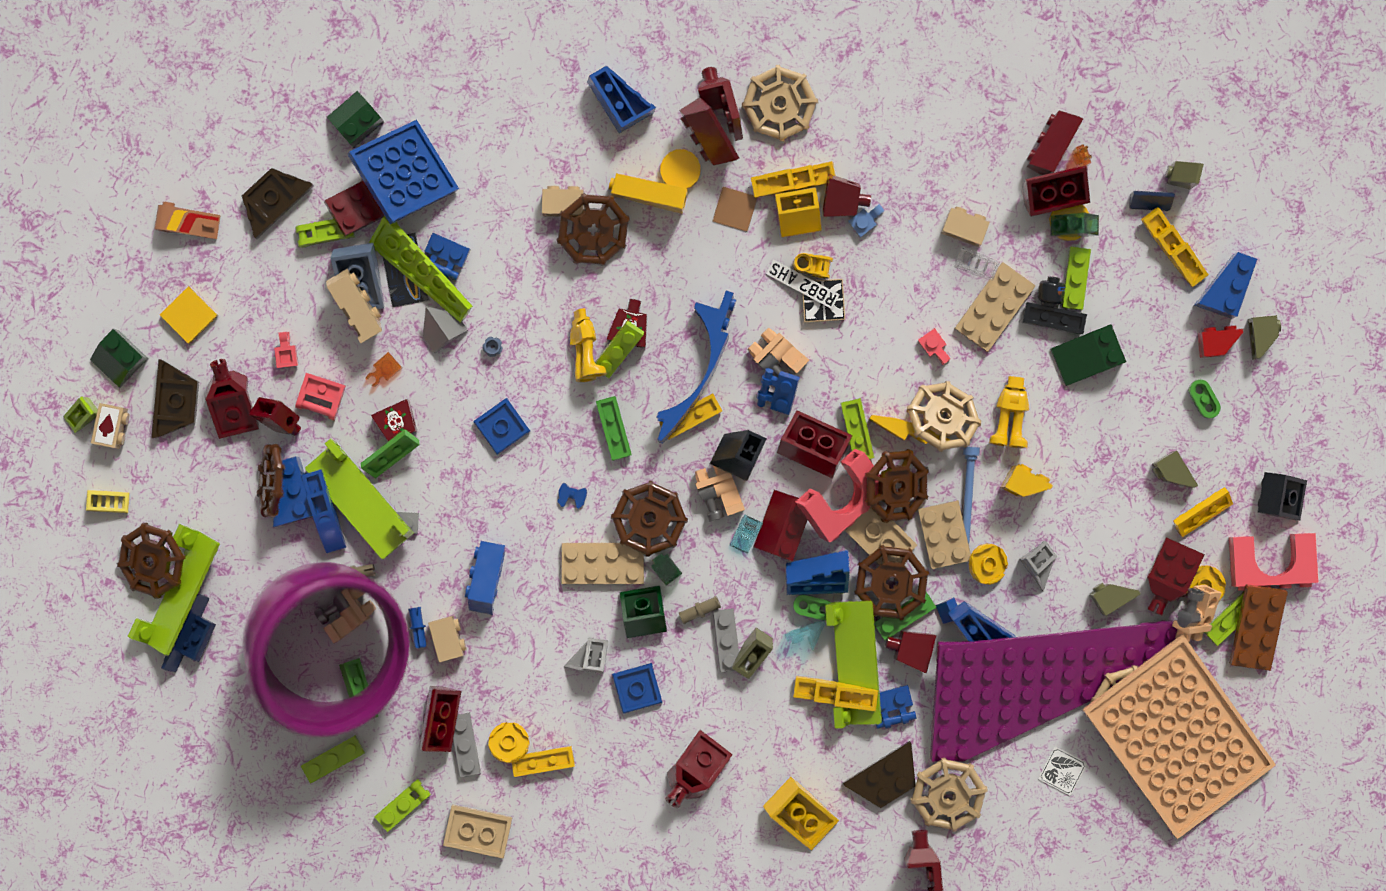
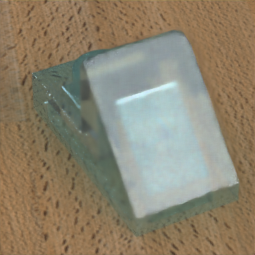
(746, 534)
(812, 631)

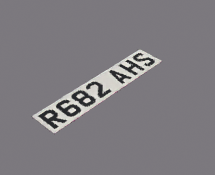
(802, 284)

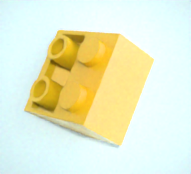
(798, 212)
(1023, 483)

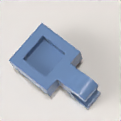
(865, 221)

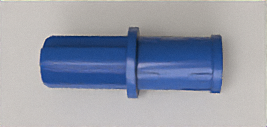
(417, 627)

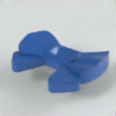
(566, 492)

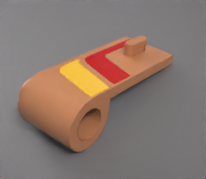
(186, 221)

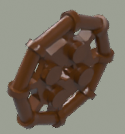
(584, 221)
(270, 480)
(888, 481)
(638, 522)
(160, 556)
(900, 574)

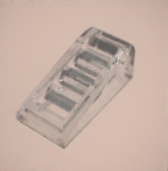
(964, 251)

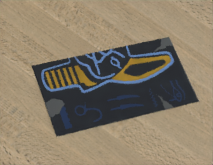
(401, 288)

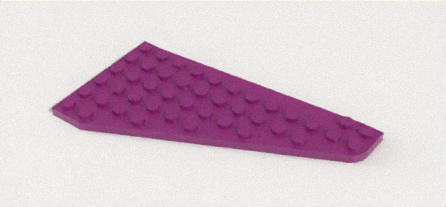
(1017, 683)

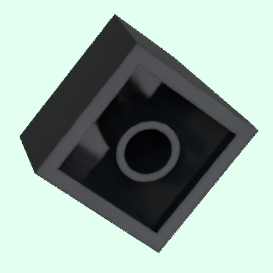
(1282, 496)

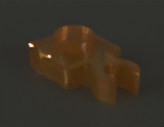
(1081, 156)
(386, 367)

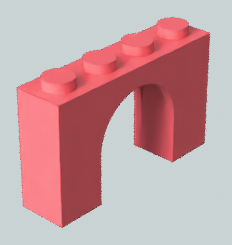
(831, 523)
(1301, 570)

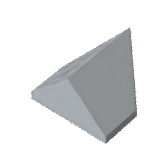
(441, 328)
(1039, 563)
(590, 656)

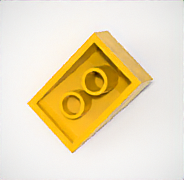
(800, 813)

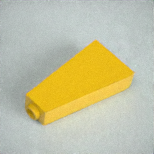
(649, 192)

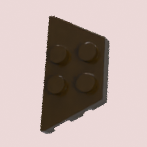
(272, 198)
(174, 400)
(885, 778)

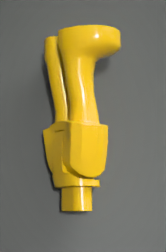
(583, 336)
(1012, 399)

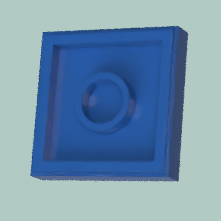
(501, 426)
(637, 688)

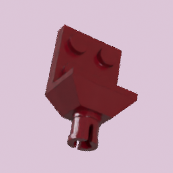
(718, 95)
(354, 208)
(229, 401)
(1172, 573)
(696, 769)
(924, 856)

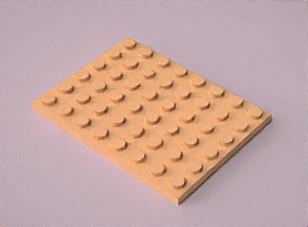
(1179, 736)

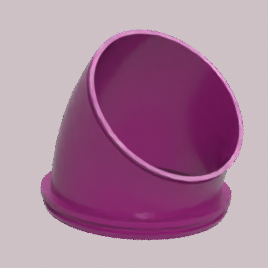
(306, 715)

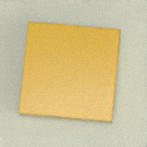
(189, 315)

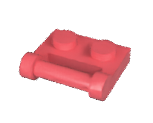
(321, 389)

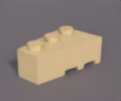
(355, 304)

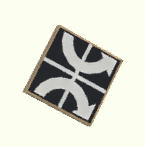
(818, 312)

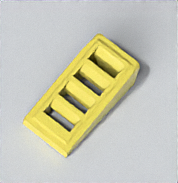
(89, 504)

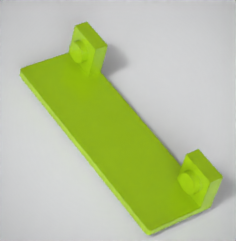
(360, 501)
(178, 601)
(855, 656)

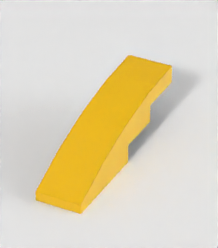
(792, 179)
(1174, 247)
(899, 427)
(835, 693)

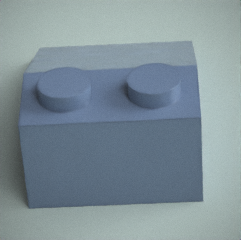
(364, 263)

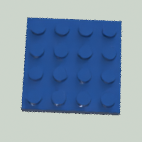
(403, 171)

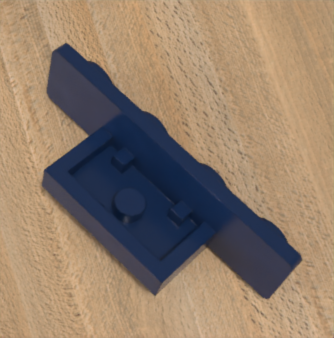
(192, 637)

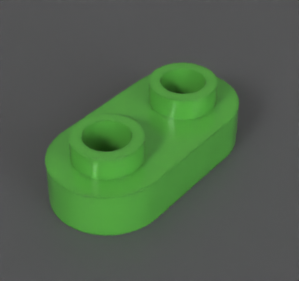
(1206, 397)
(813, 606)

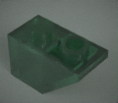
(1075, 225)
(665, 568)

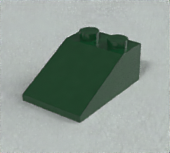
(1088, 355)

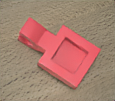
(933, 344)
(285, 354)

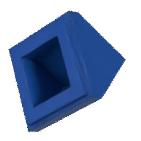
(945, 607)

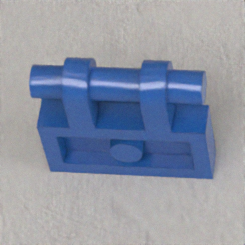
(449, 251)
(784, 393)
(895, 699)

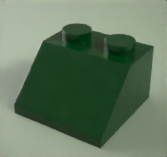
(355, 119)
(117, 357)
(643, 612)

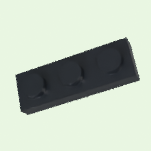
(1054, 318)

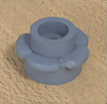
(492, 341)

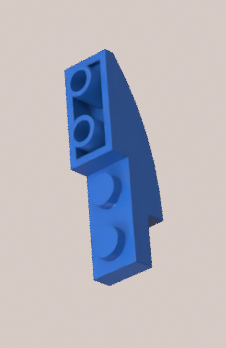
(323, 511)

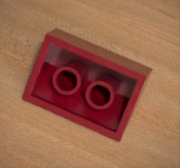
(707, 133)
(1053, 142)
(1056, 191)
(814, 444)
(781, 526)
(440, 719)

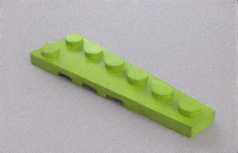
(411, 261)

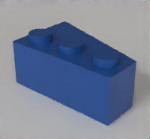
(619, 100)
(1229, 286)
(294, 503)
(818, 574)
(485, 577)
(977, 625)

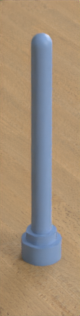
(971, 455)

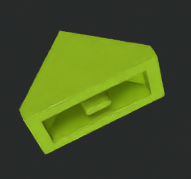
(81, 413)

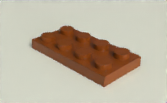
(1258, 627)

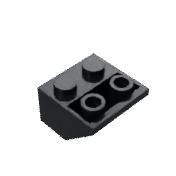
(738, 453)

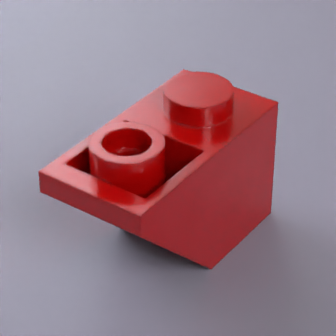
(1217, 343)

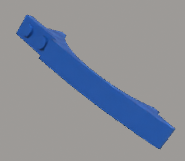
(715, 322)

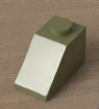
(1184, 174)
(1262, 334)
(1174, 470)
(1111, 597)
(753, 653)

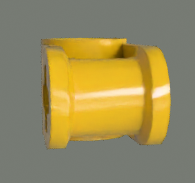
(814, 265)

